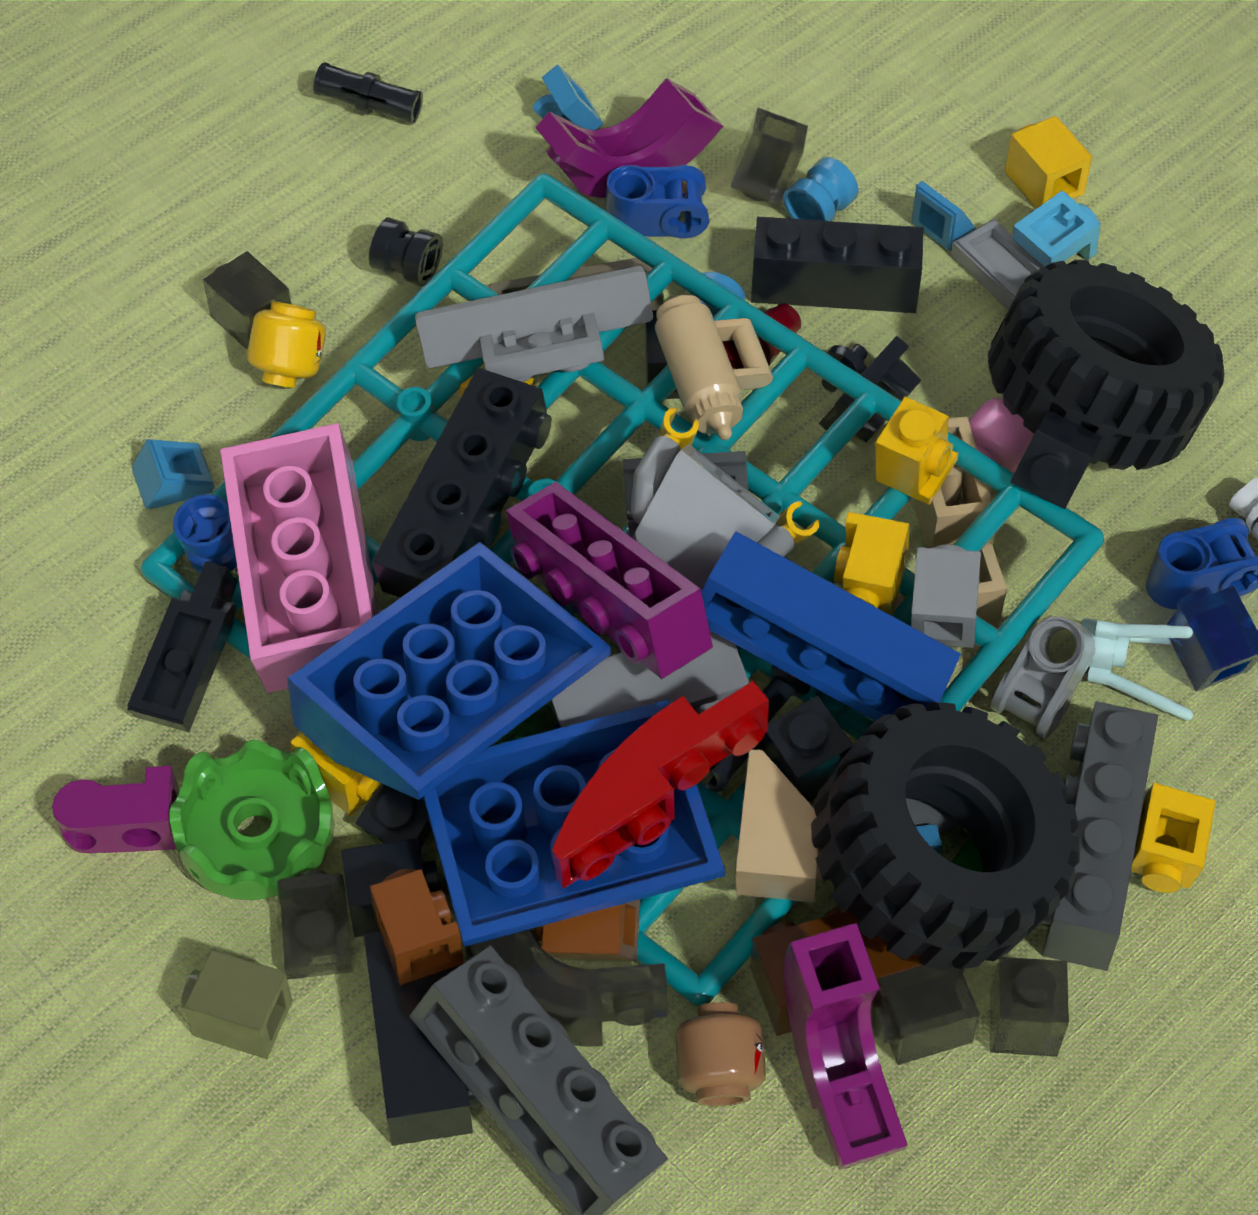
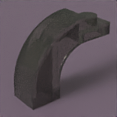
(582, 996)

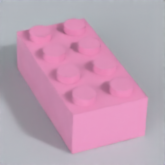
(297, 547)

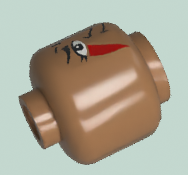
(720, 1055)

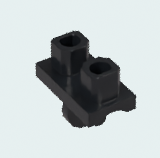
(885, 371)

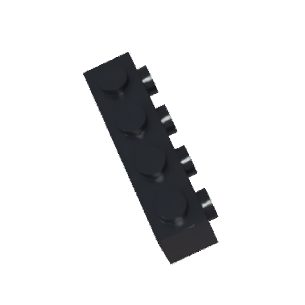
(464, 480)

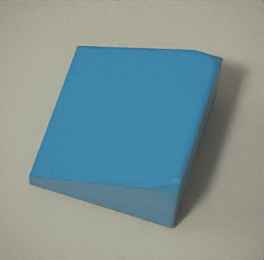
(939, 216)
(171, 472)

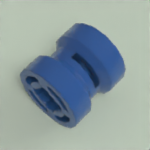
(205, 531)

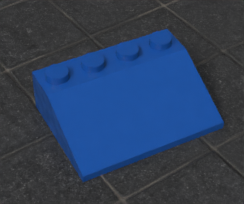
(441, 674)
(506, 810)

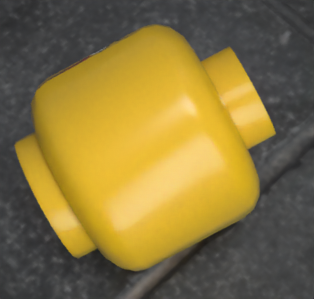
(286, 343)

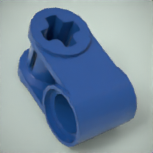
(653, 200)
(1202, 558)

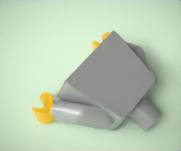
(693, 507)

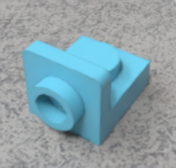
(1058, 230)

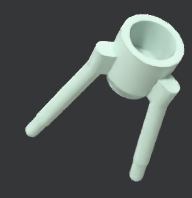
(1112, 649)

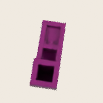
(661, 133)
(829, 1015)

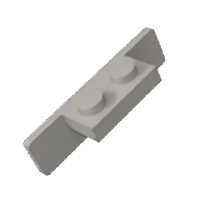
(538, 326)

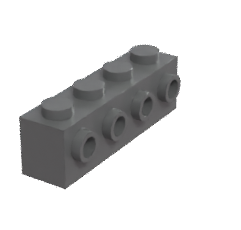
(1108, 807)
(537, 1085)

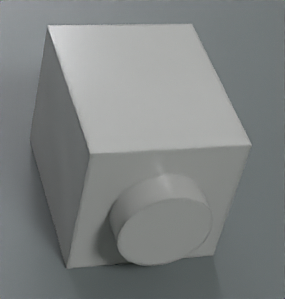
(946, 594)

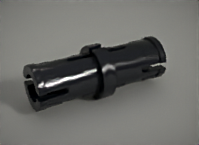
(368, 93)

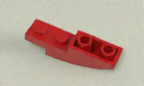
(635, 787)

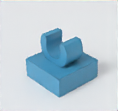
(567, 100)

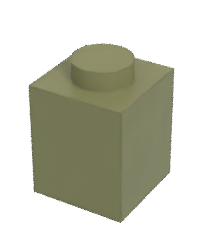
(237, 1003)

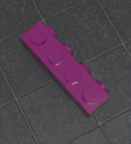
(609, 580)

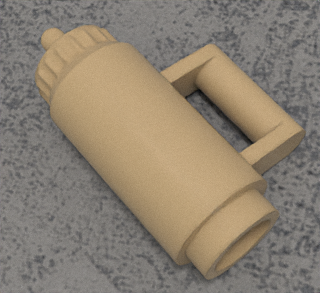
(701, 365)

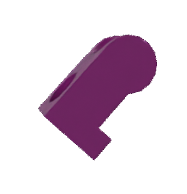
(118, 816)

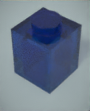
(1222, 637)

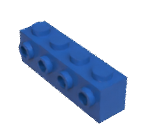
(822, 632)

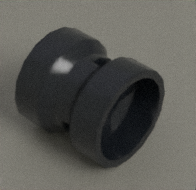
(405, 251)

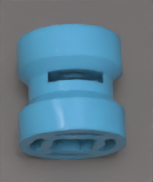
(823, 191)

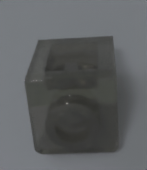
(315, 924)

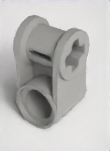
(1043, 678)

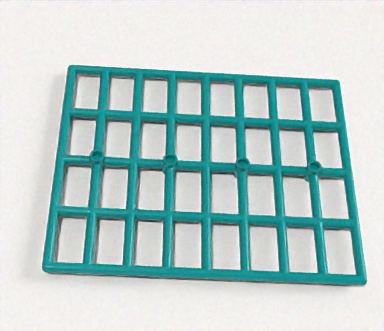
(421, 422)

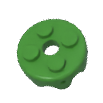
(248, 784)

